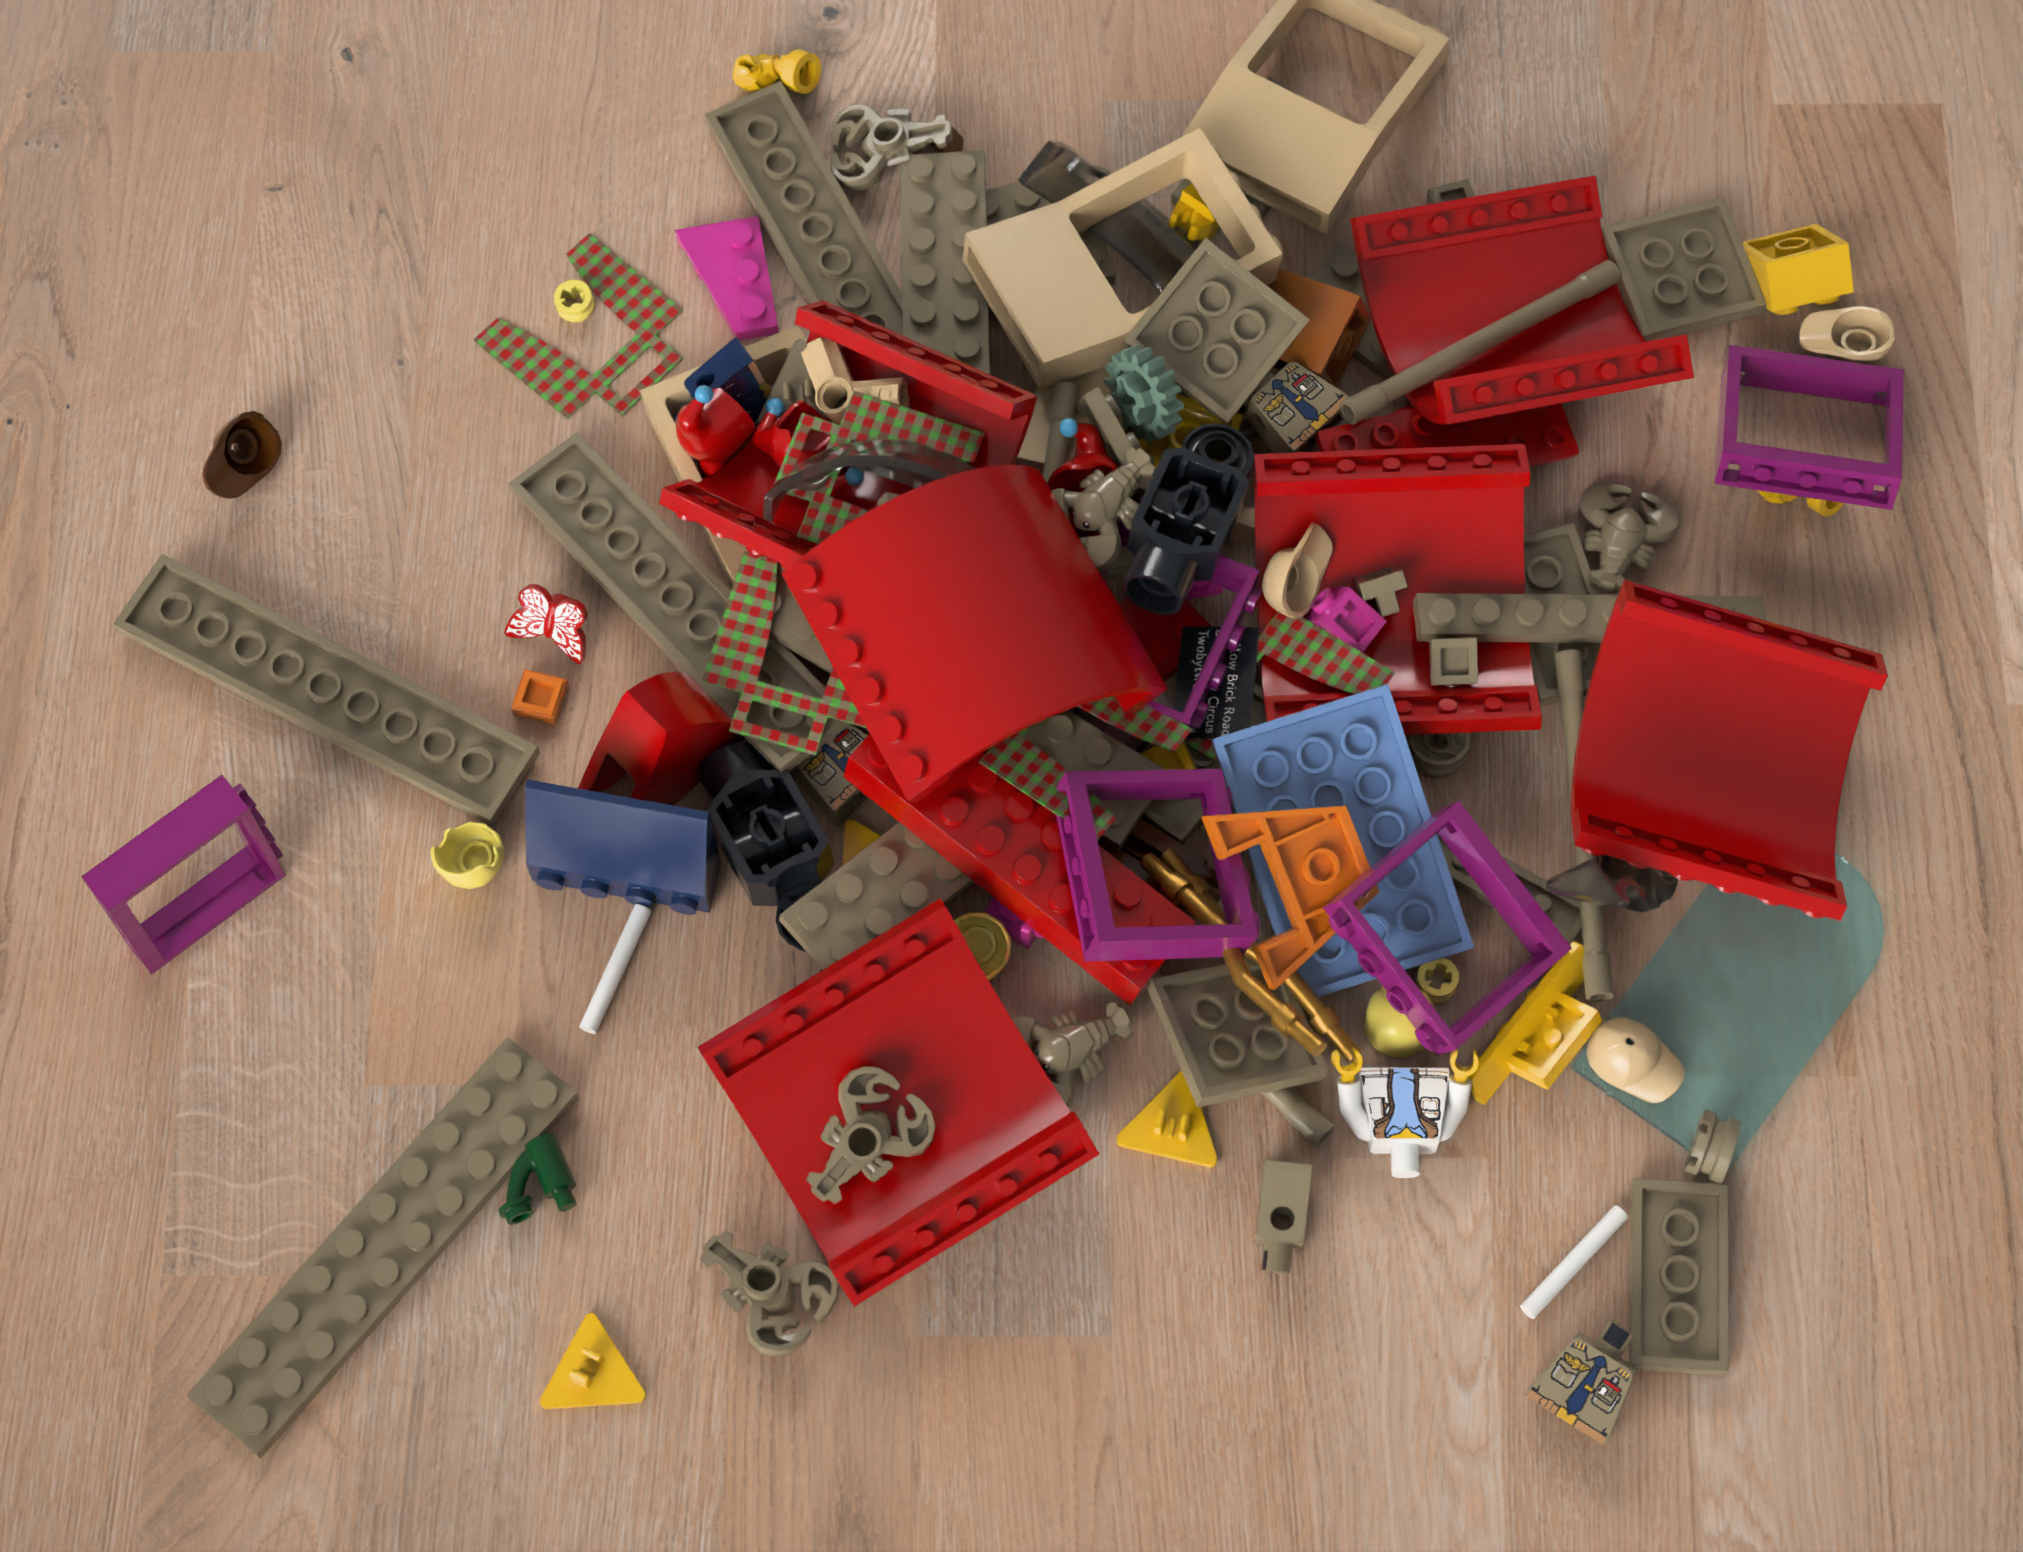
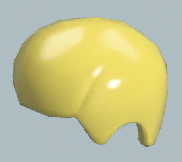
(469, 855)
(987, 941)
(1390, 1030)

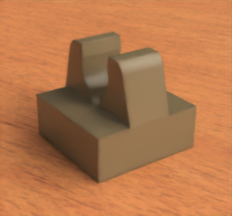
(1382, 587)
(1453, 661)

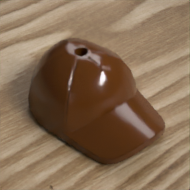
(225, 470)

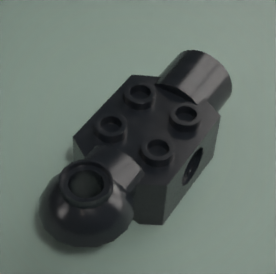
(1187, 516)
(764, 829)

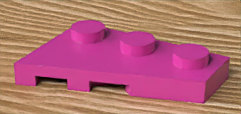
(735, 271)

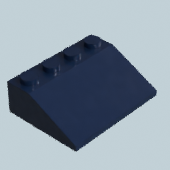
(620, 847)

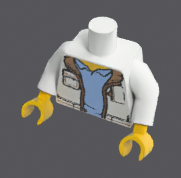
(1403, 1108)

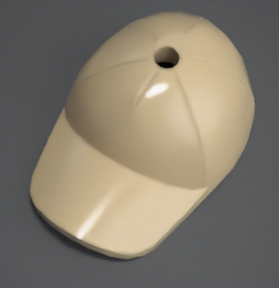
(1849, 334)
(1296, 573)
(1640, 1069)

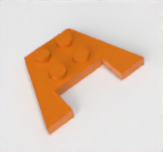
(1311, 862)

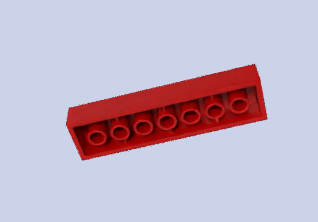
(1017, 857)

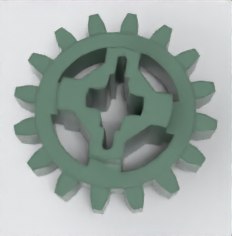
(1144, 393)

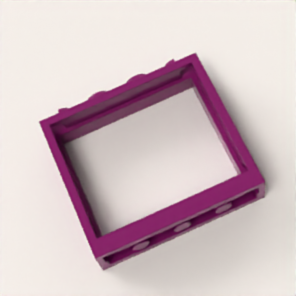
(1806, 472)
(1238, 579)
(169, 844)
(1087, 882)
(1502, 890)

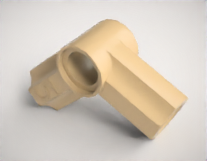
(834, 380)

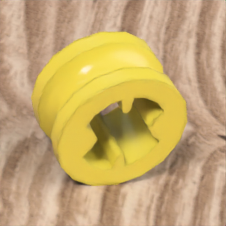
(571, 289)
(1447, 989)

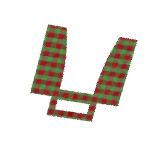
(561, 379)
(869, 420)
(740, 654)
(1316, 655)
(1038, 773)

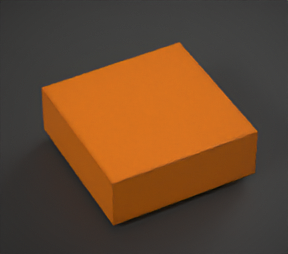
(540, 696)

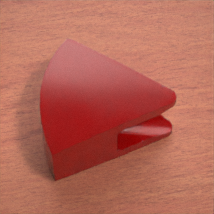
(659, 739)

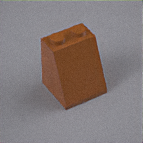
(1334, 327)

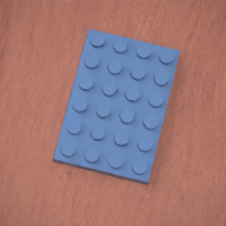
(1357, 759)

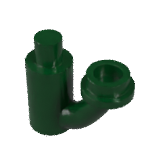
(554, 1175)

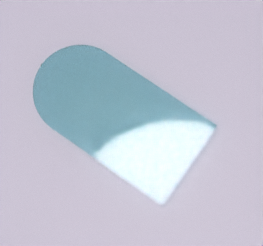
(1746, 1002)

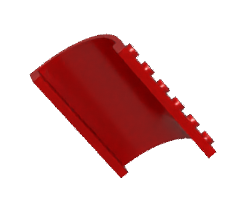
(1472, 260)
(937, 385)
(1451, 528)
(966, 620)
(1719, 748)
(937, 1026)

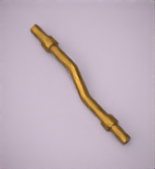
(1283, 1016)
(1324, 1019)

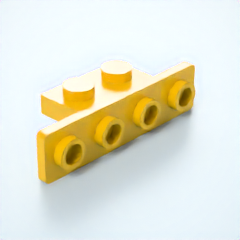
(1541, 1033)

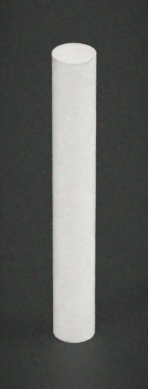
(615, 969)
(1574, 1261)

